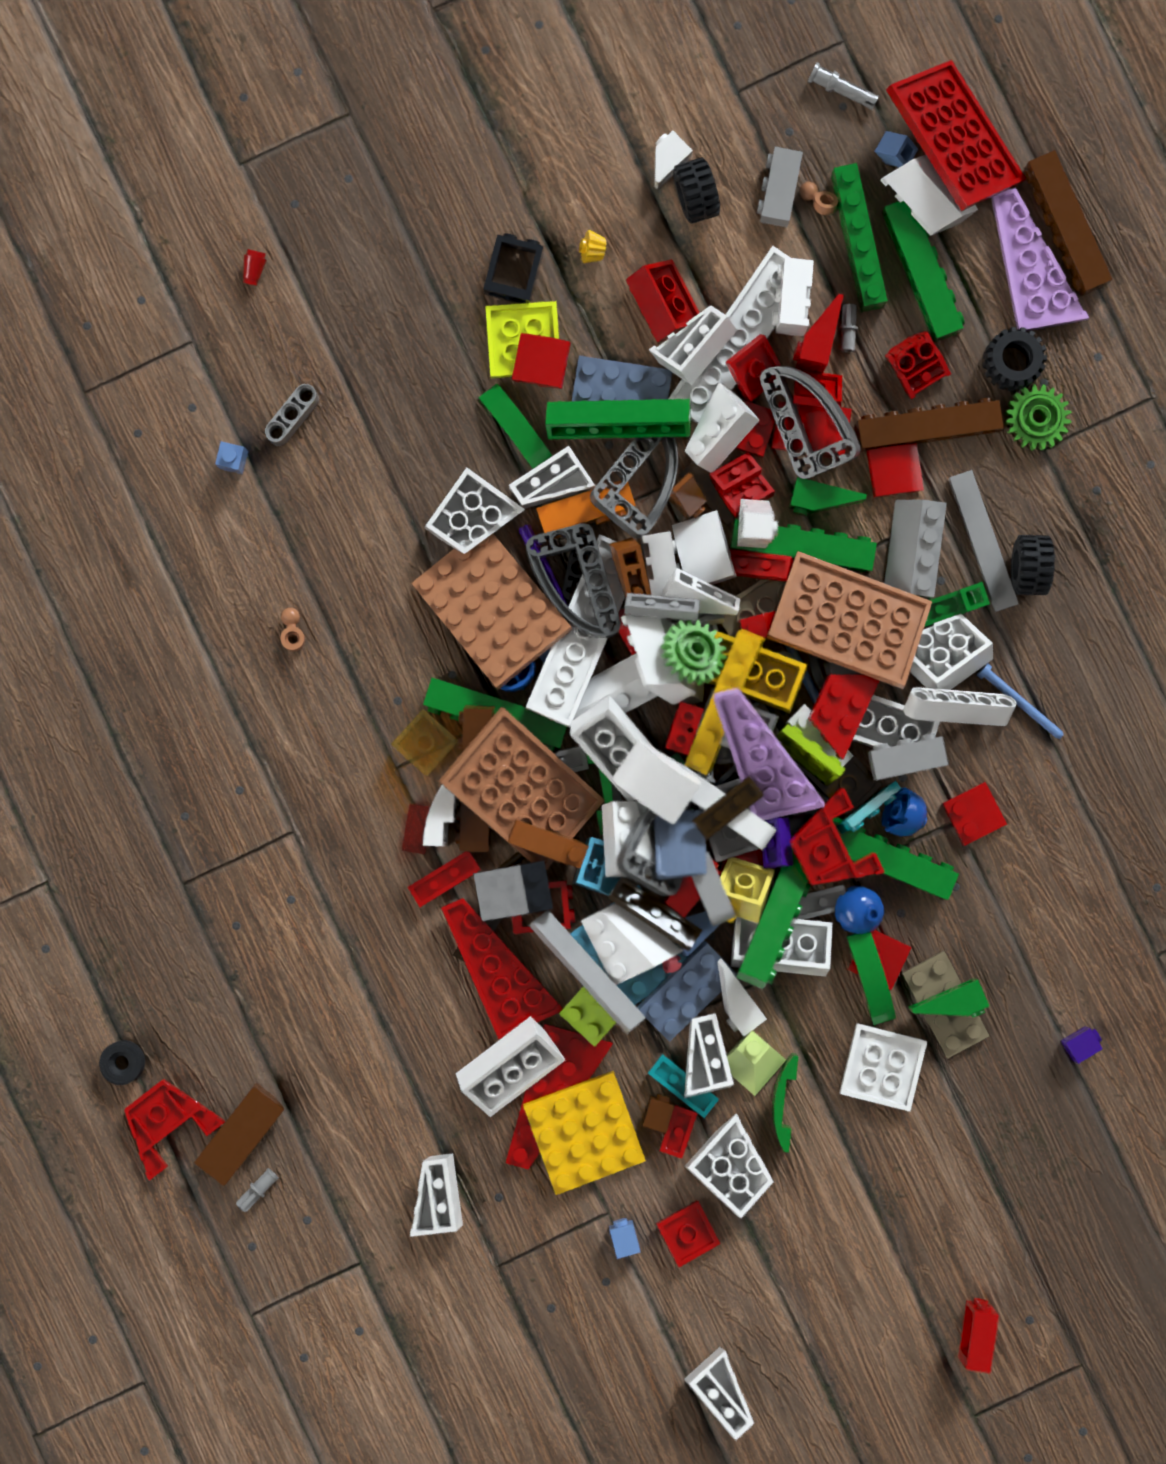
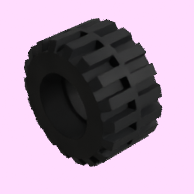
(696, 190)
(1027, 345)
(1032, 565)

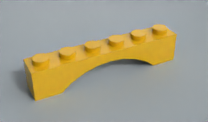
(734, 675)

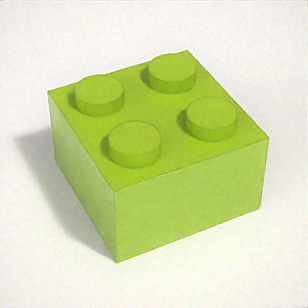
(588, 1016)

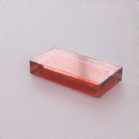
(415, 829)

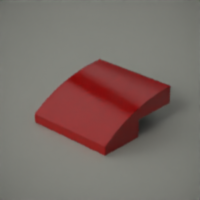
(541, 360)
(895, 470)
(741, 481)

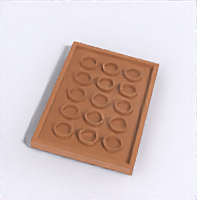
(492, 608)
(849, 620)
(514, 777)

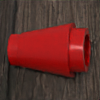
(253, 266)

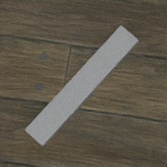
(983, 541)
(587, 971)

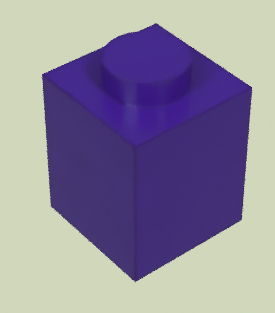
(1082, 1044)

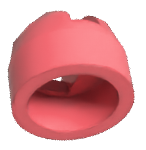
(672, 964)

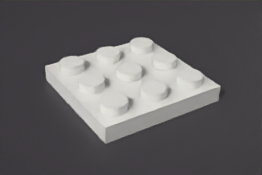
(883, 1067)

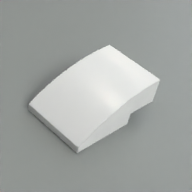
(704, 548)
(656, 781)
(440, 815)

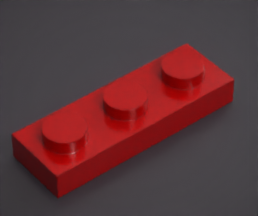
(761, 565)
(444, 878)

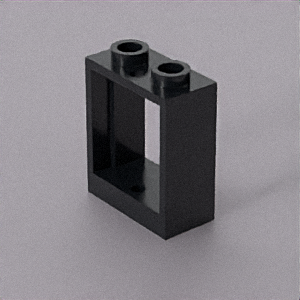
(508, 292)

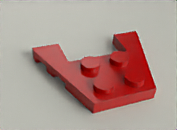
(822, 849)
(158, 1114)

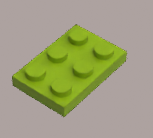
(809, 755)

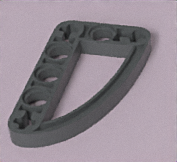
(798, 431)
(613, 498)
(594, 592)
(629, 851)

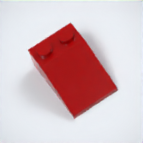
(816, 346)
(818, 426)

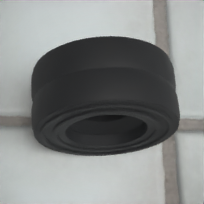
(108, 1065)

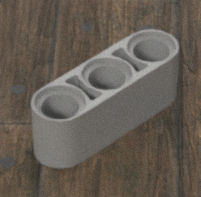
(293, 403)
(713, 894)

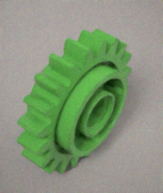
(1051, 411)
(701, 666)

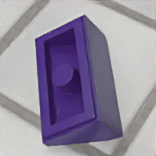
(778, 850)

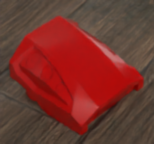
(917, 363)

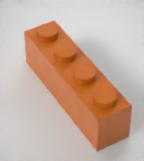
(578, 510)

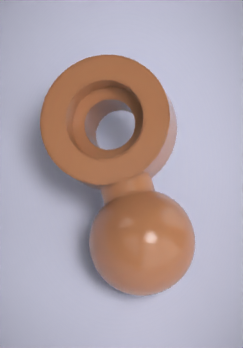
(824, 201)
(290, 618)

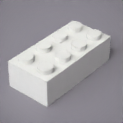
(887, 724)
(607, 737)

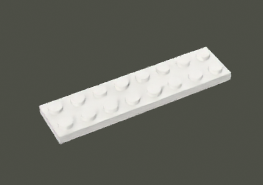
(751, 317)
(576, 654)

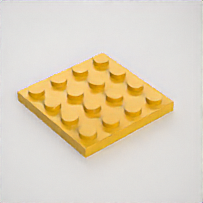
(584, 1132)

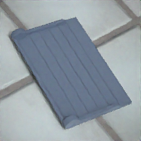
(679, 847)

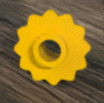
(592, 247)

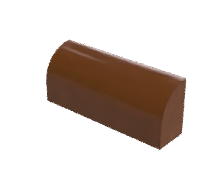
(240, 1134)

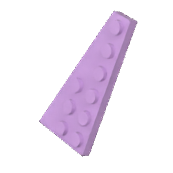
(1033, 275)
(764, 760)

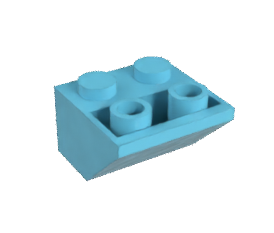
(592, 871)

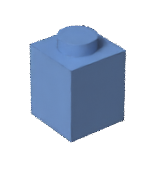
(896, 149)
(231, 457)
(624, 1238)

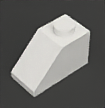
(669, 152)

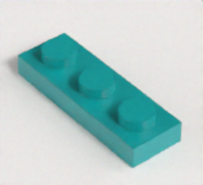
(869, 808)
(674, 1079)

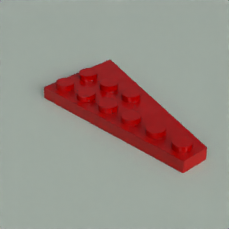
(501, 979)
(579, 1065)

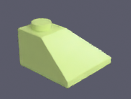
(753, 1062)

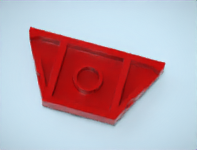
(841, 709)

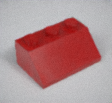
(662, 298)

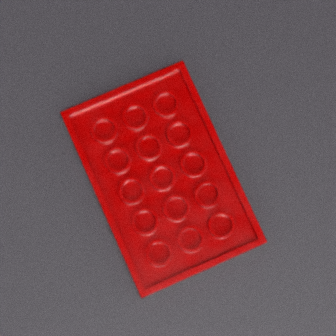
(956, 134)

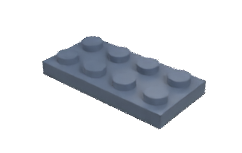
(616, 380)
(684, 992)

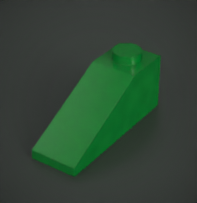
(815, 497)
(959, 1000)

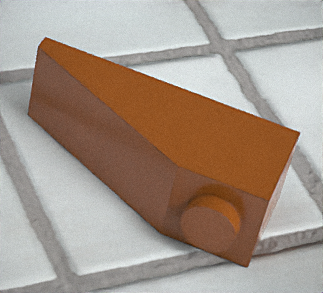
(688, 497)
(630, 567)
(548, 843)

